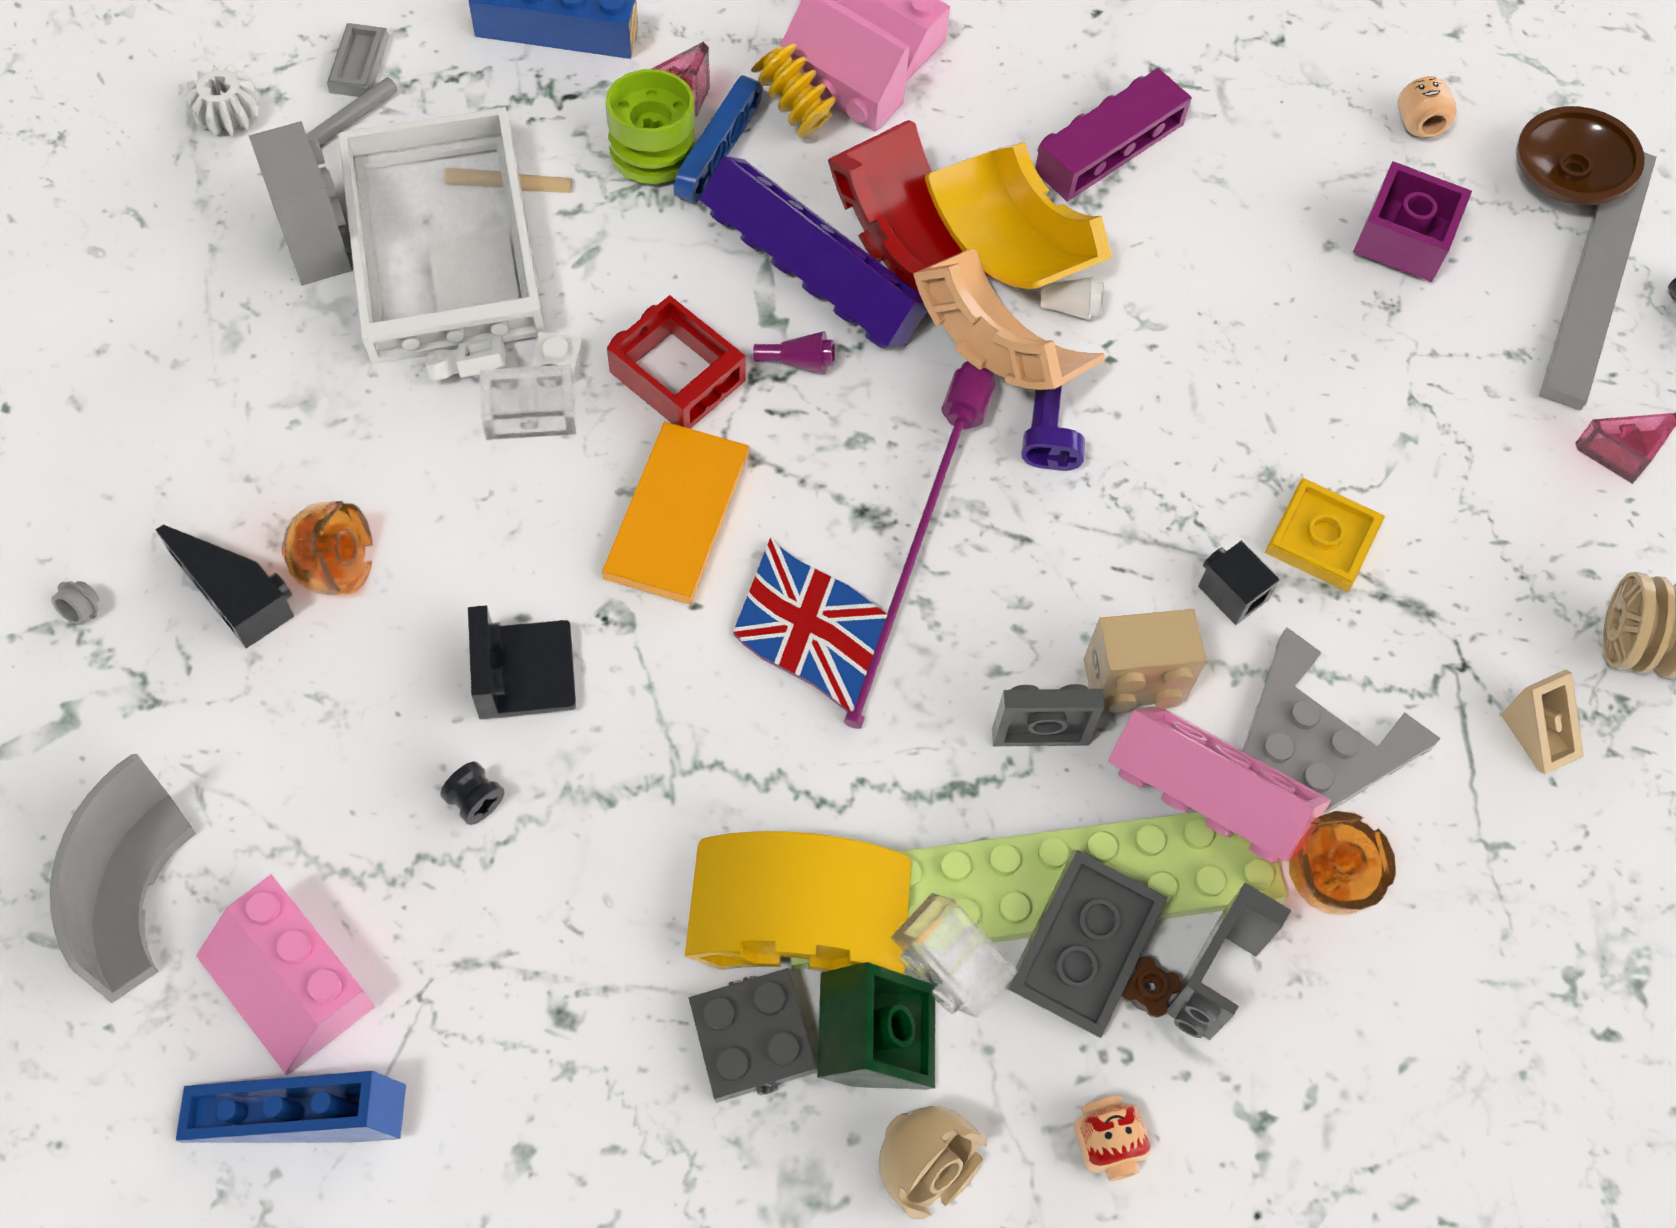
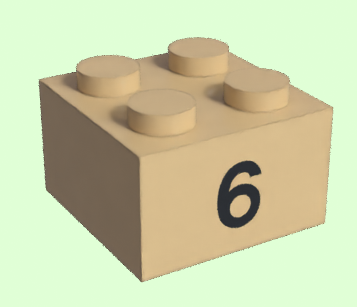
(1145, 659)

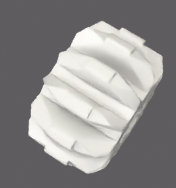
(222, 100)

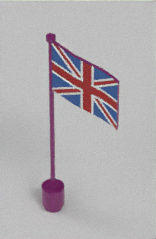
(825, 626)

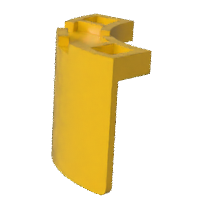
(1004, 214)
(796, 898)

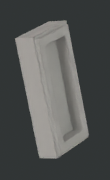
(357, 59)

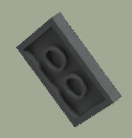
(1086, 943)

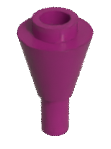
(806, 352)

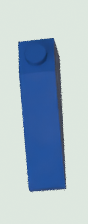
(294, 1110)

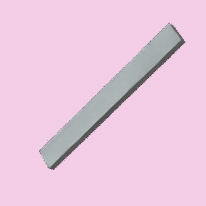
(1594, 295)

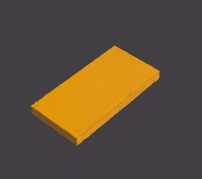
(676, 513)

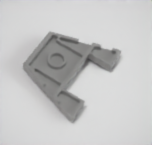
(1314, 744)

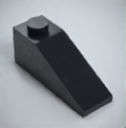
(232, 584)

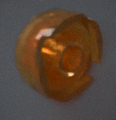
(328, 548)
(1342, 864)

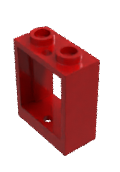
(705, 391)

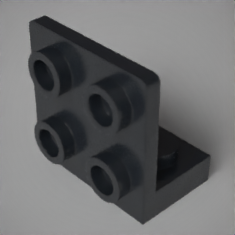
(520, 666)

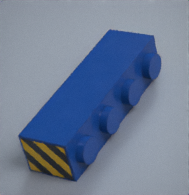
(572, 25)

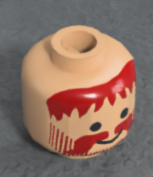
(1112, 1137)

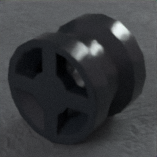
(472, 792)

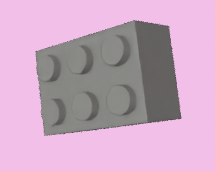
(304, 201)

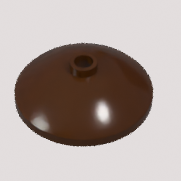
(1580, 155)

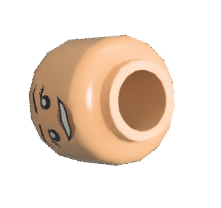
(1427, 106)

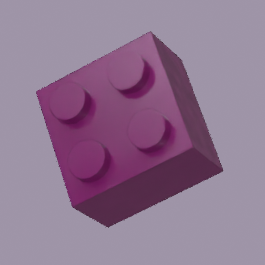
(1412, 221)

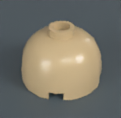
(928, 1157)

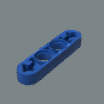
(718, 138)

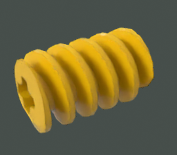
(794, 89)

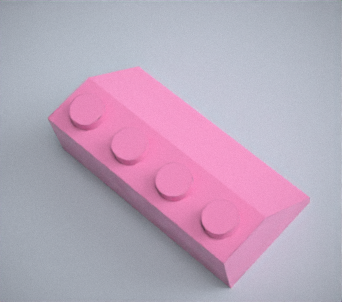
(1217, 782)

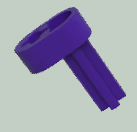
(1046, 443)

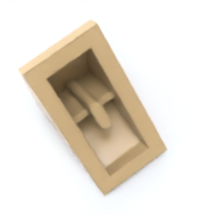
(1547, 722)

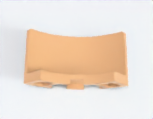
(987, 333)

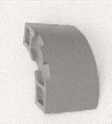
(103, 872)

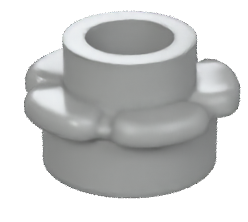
(75, 601)

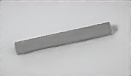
(353, 111)

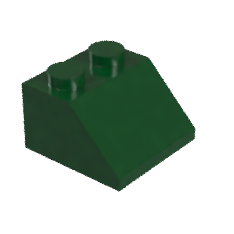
(876, 1029)

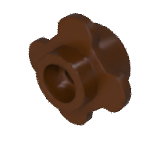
(1151, 1001)

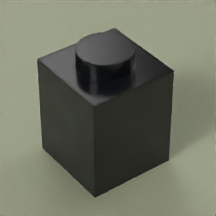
(1237, 581)

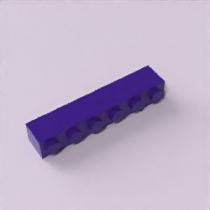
(814, 252)

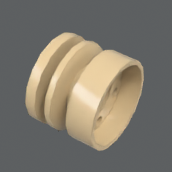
(1642, 625)

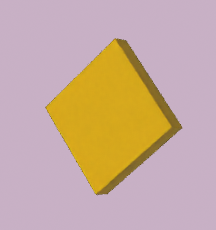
(1325, 534)

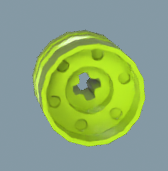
(650, 125)

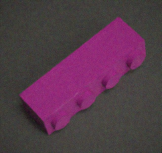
(1112, 134)

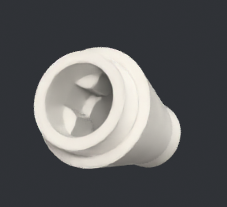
(1074, 297)

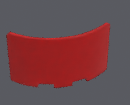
(892, 201)

